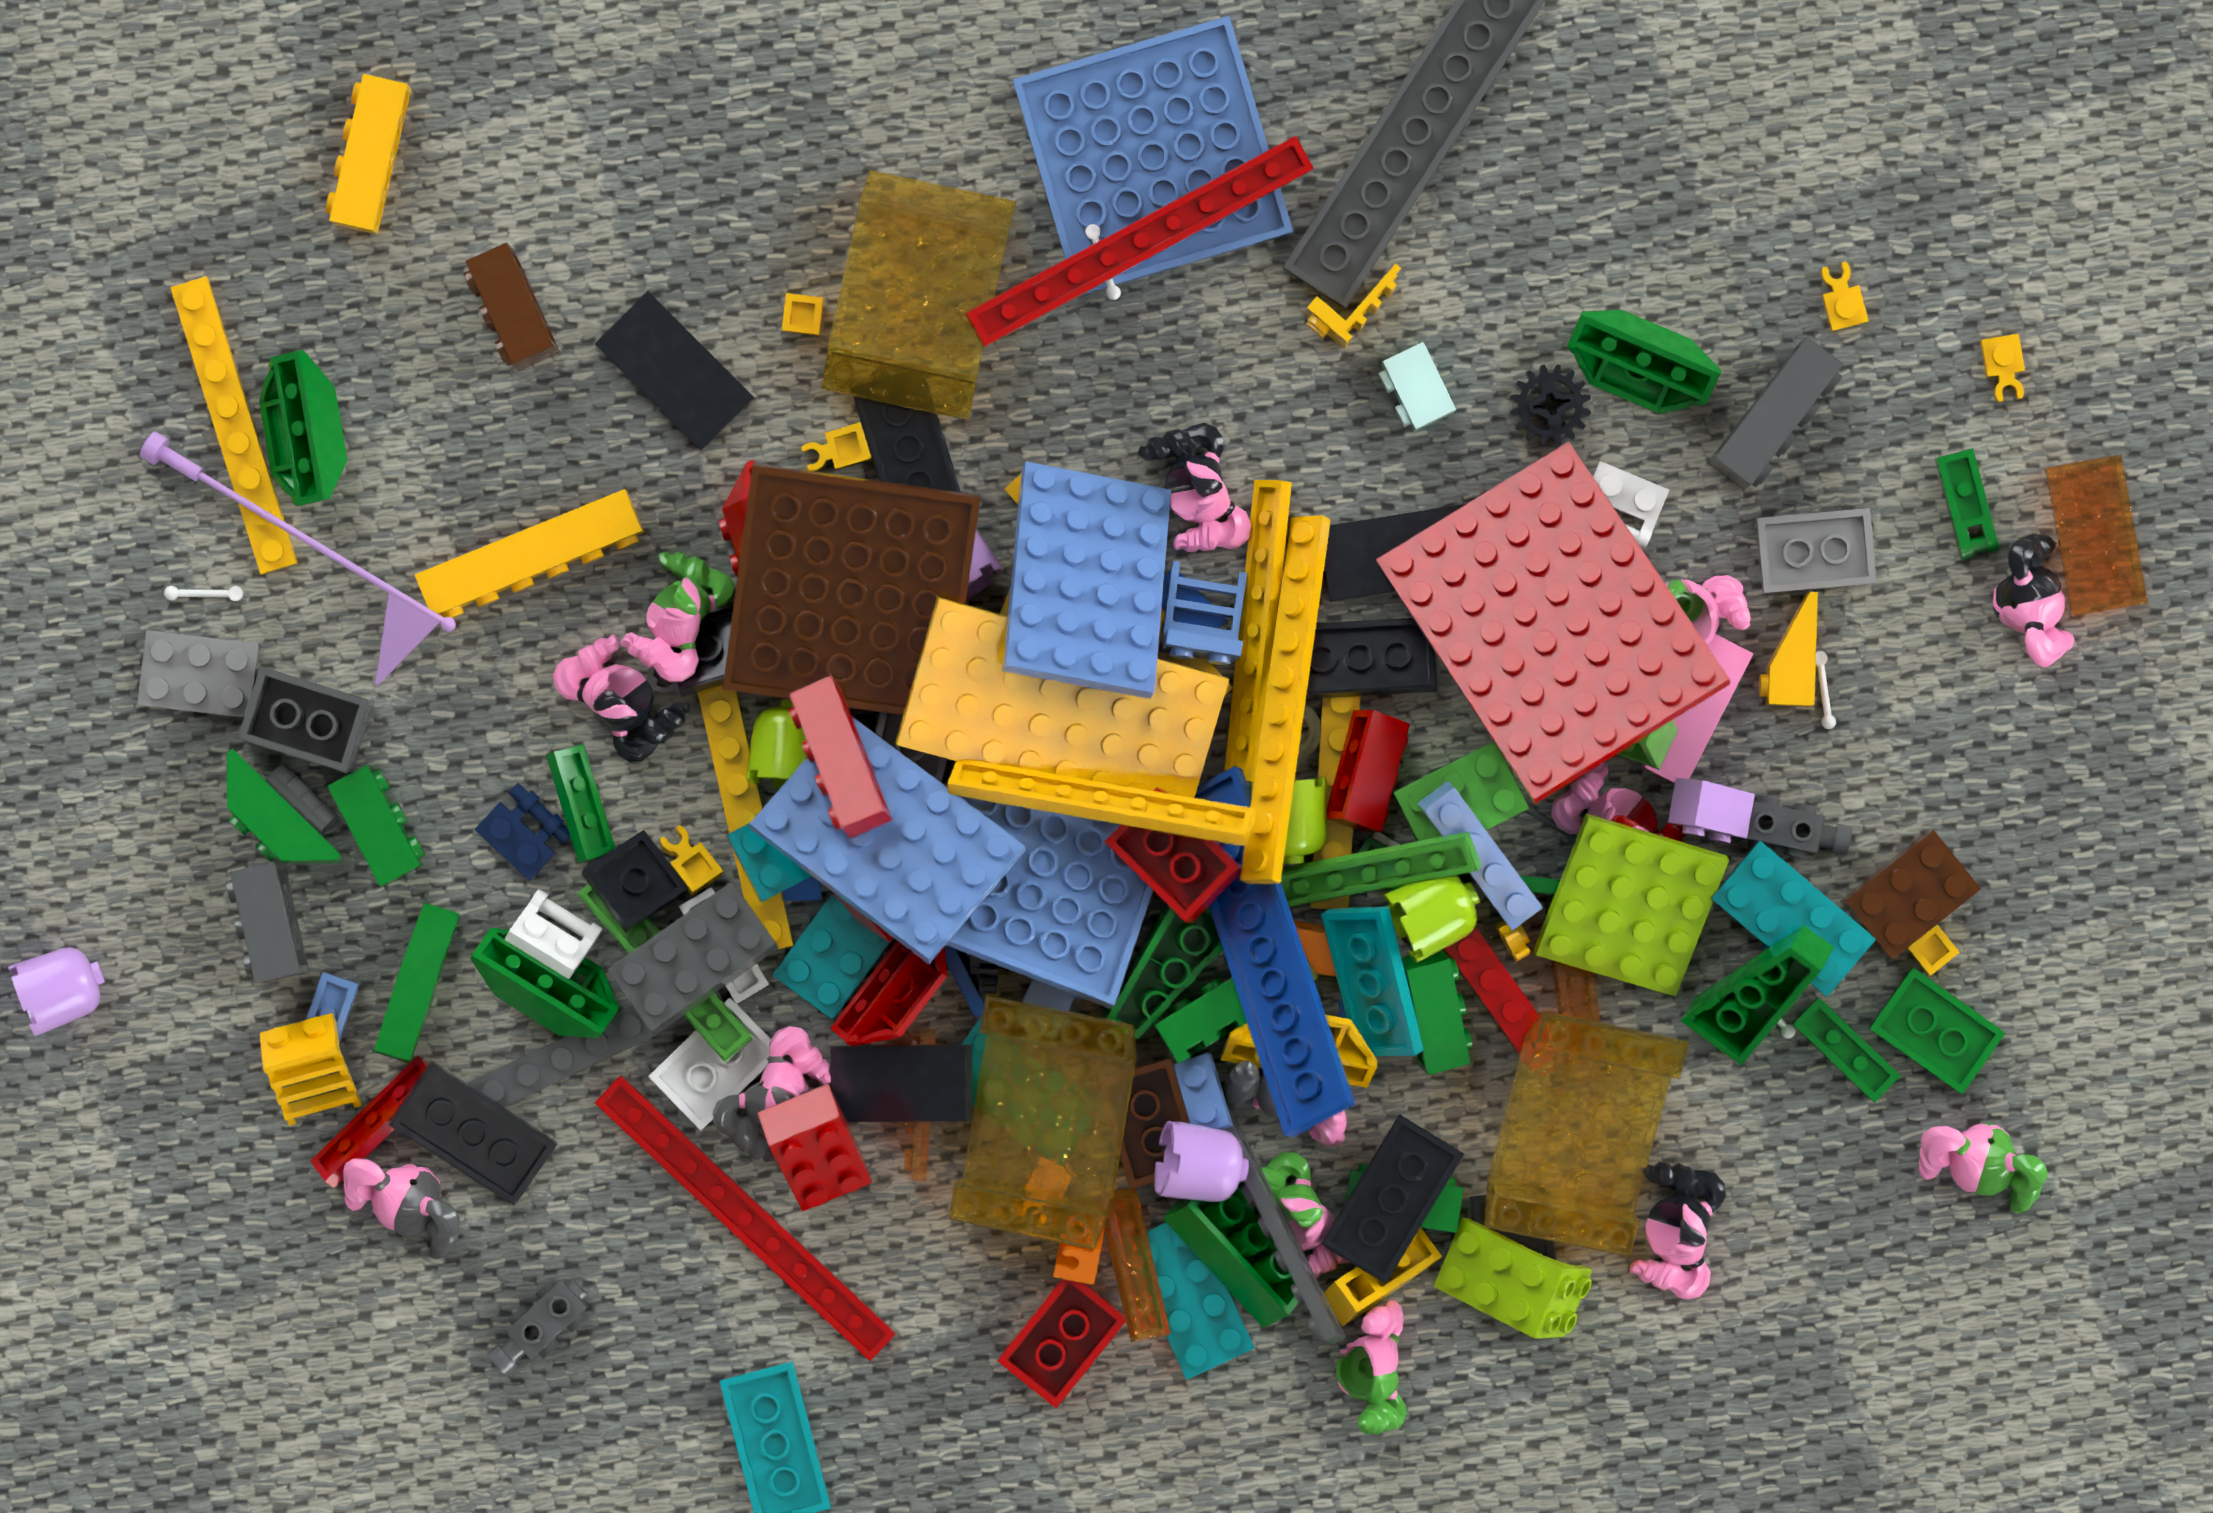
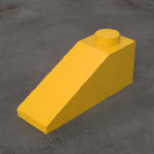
(1793, 665)
(1360, 1291)

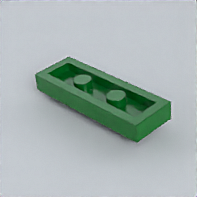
(580, 803)
(1846, 1049)

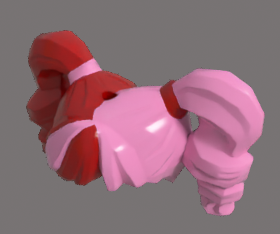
(1616, 805)

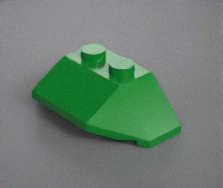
(1642, 361)
(302, 428)
(272, 819)
(563, 1005)

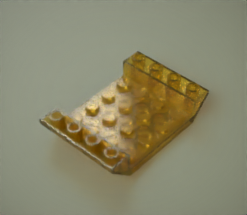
(909, 279)
(1046, 1123)
(1580, 1132)

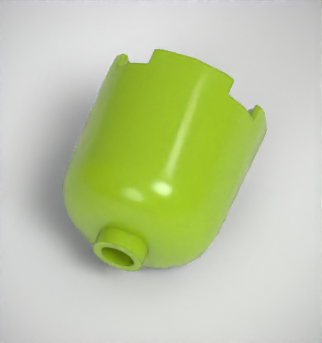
(775, 746)
(1307, 820)
(1433, 913)

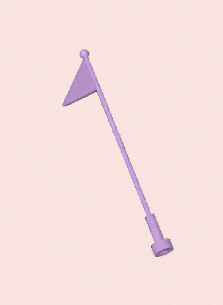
(405, 619)

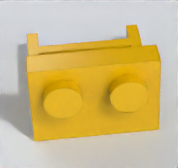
(1325, 320)
(303, 1053)

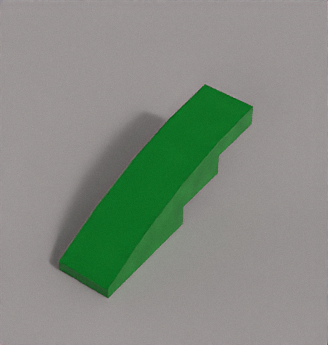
(416, 983)

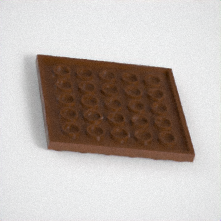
(843, 583)

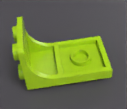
(1513, 1282)

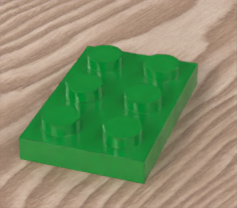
(1936, 1030)

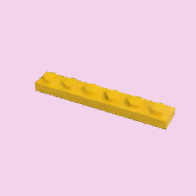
(1335, 721)

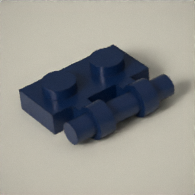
(515, 839)

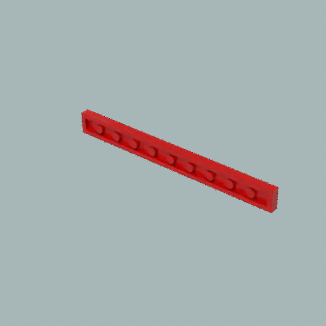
(1139, 241)
(745, 1218)

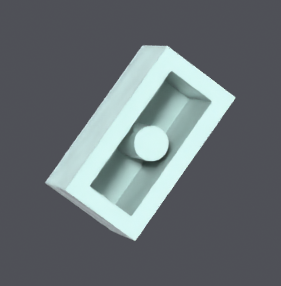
(1417, 387)

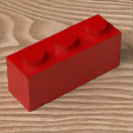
(1367, 770)

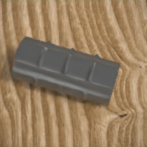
(302, 799)

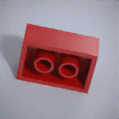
(1177, 867)
(814, 1147)
(1062, 1339)

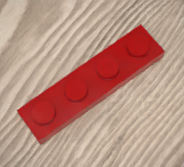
(367, 1127)

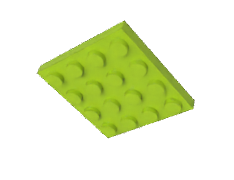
(1630, 905)

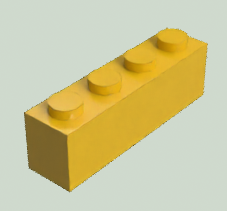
(369, 153)

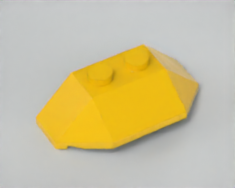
(1353, 1051)

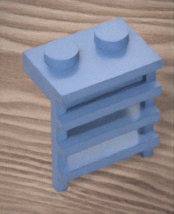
(1198, 641)

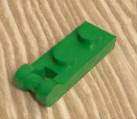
(1966, 502)

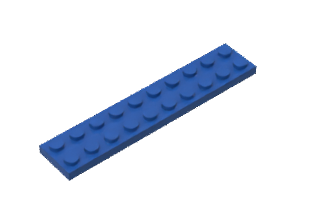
(1276, 987)

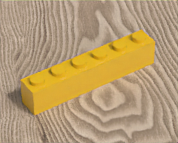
(531, 553)

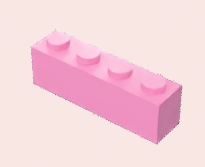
(1699, 722)

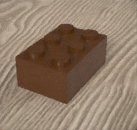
(510, 307)
(1910, 894)
(1152, 1103)

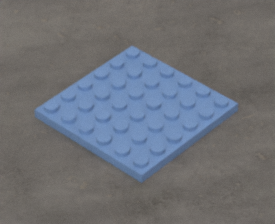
(1144, 130)
(1062, 908)

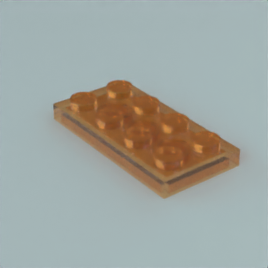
(2096, 535)

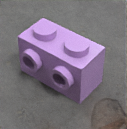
(1711, 809)

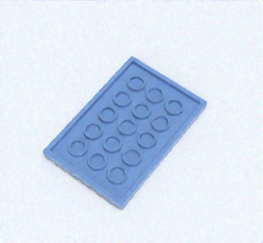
(1087, 580)
(908, 875)

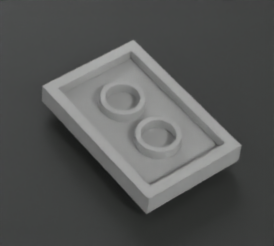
(1816, 550)
(197, 673)

